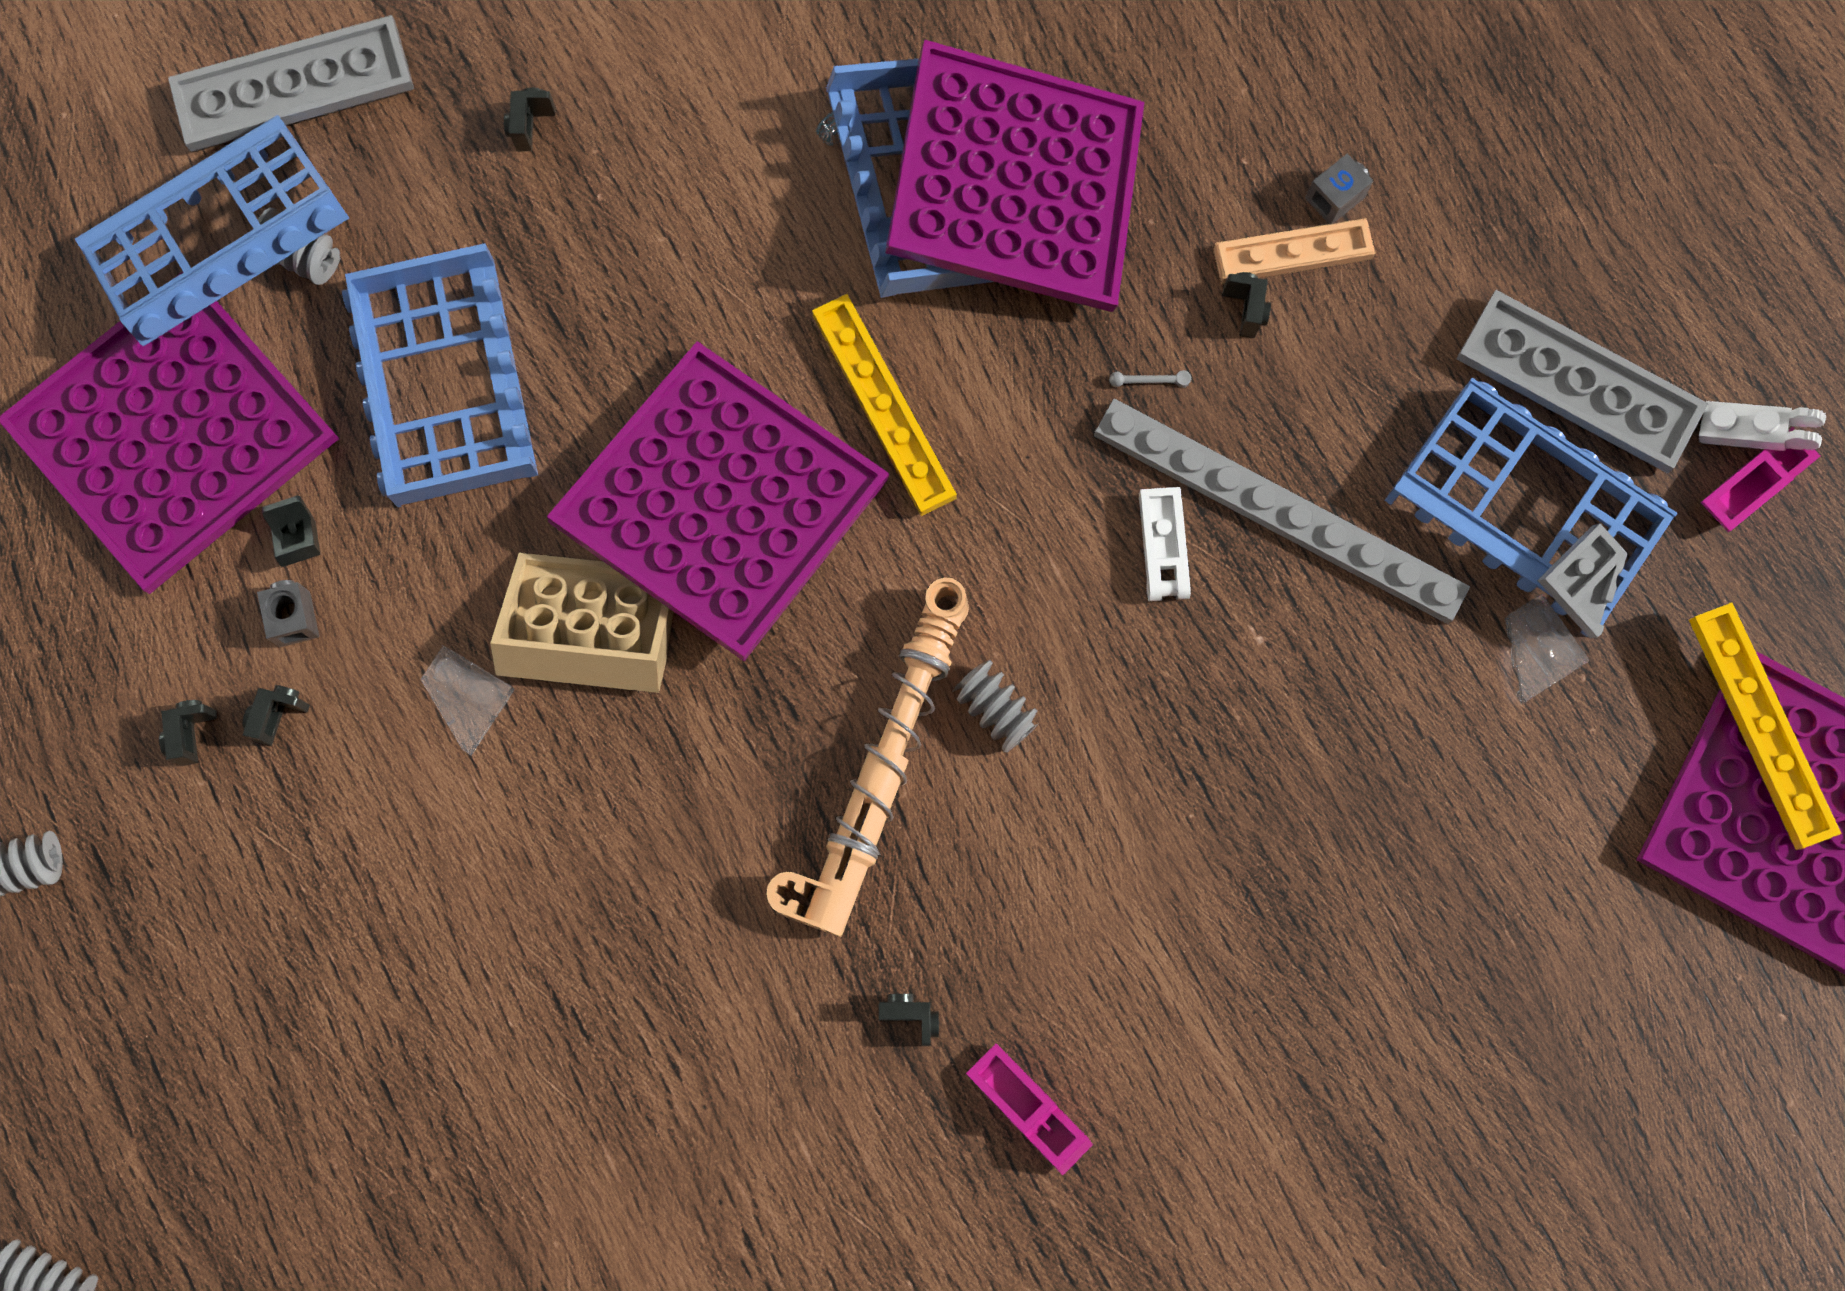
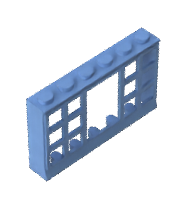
(841, 88)
(228, 267)
(500, 360)
(1497, 544)

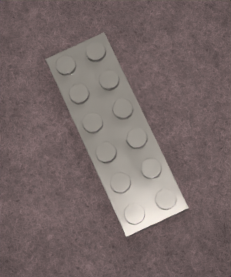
(291, 82)
(1582, 381)

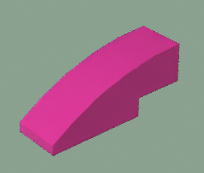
(1756, 484)
(1029, 1109)

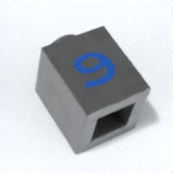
(1339, 188)

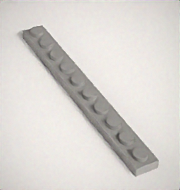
(1282, 511)

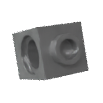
(296, 628)

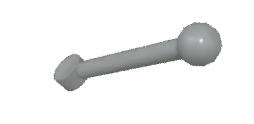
(1182, 379)

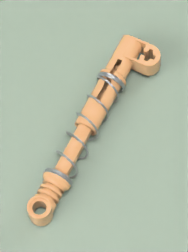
(880, 776)

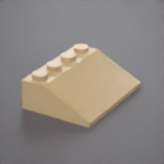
(580, 626)

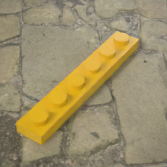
(884, 405)
(1764, 727)

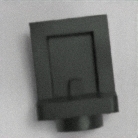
(523, 106)
(1253, 291)
(292, 531)
(264, 716)
(178, 734)
(902, 1008)

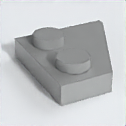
(1586, 578)

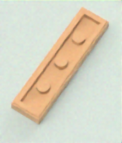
(1296, 250)

